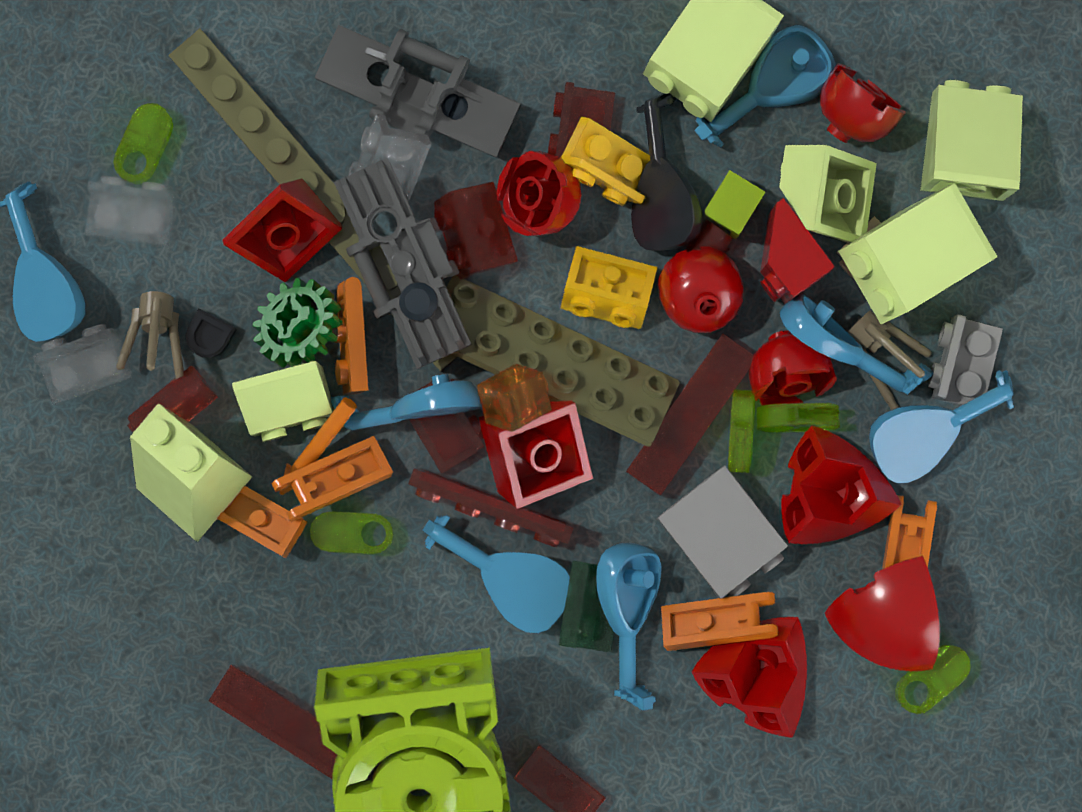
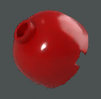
(857, 107)
(538, 193)
(701, 289)
(787, 369)

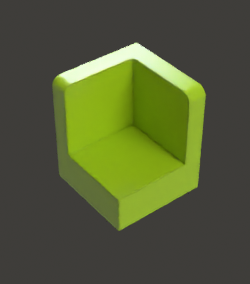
(734, 203)

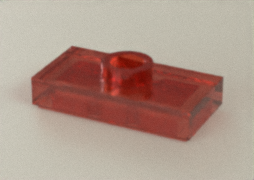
(557, 784)

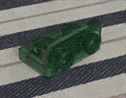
(583, 618)

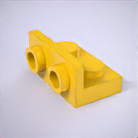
(605, 160)
(608, 288)

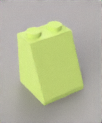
(711, 52)
(973, 141)
(917, 253)
(184, 471)

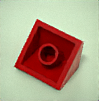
(284, 230)

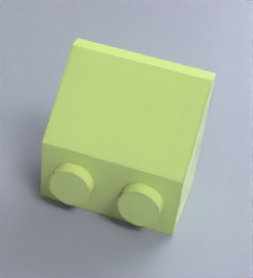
(828, 189)
(284, 400)

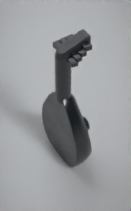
(671, 208)

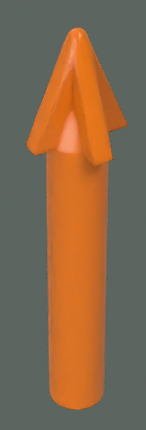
(322, 437)

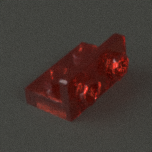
(573, 105)
(474, 230)
(182, 396)
(449, 437)

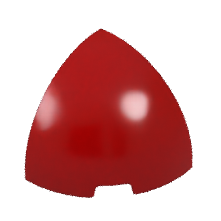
(833, 490)
(891, 618)
(760, 677)

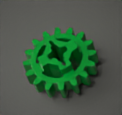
(297, 323)

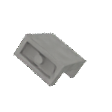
(723, 533)

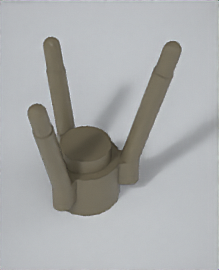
(155, 316)
(873, 336)

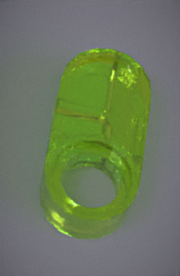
(147, 134)
(797, 417)
(741, 431)
(344, 532)
(948, 672)

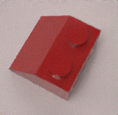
(790, 256)
(539, 456)

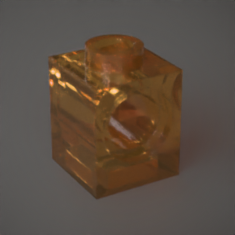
(514, 397)

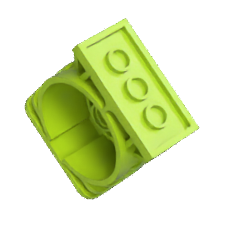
(417, 715)

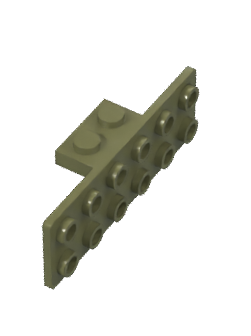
(596, 378)

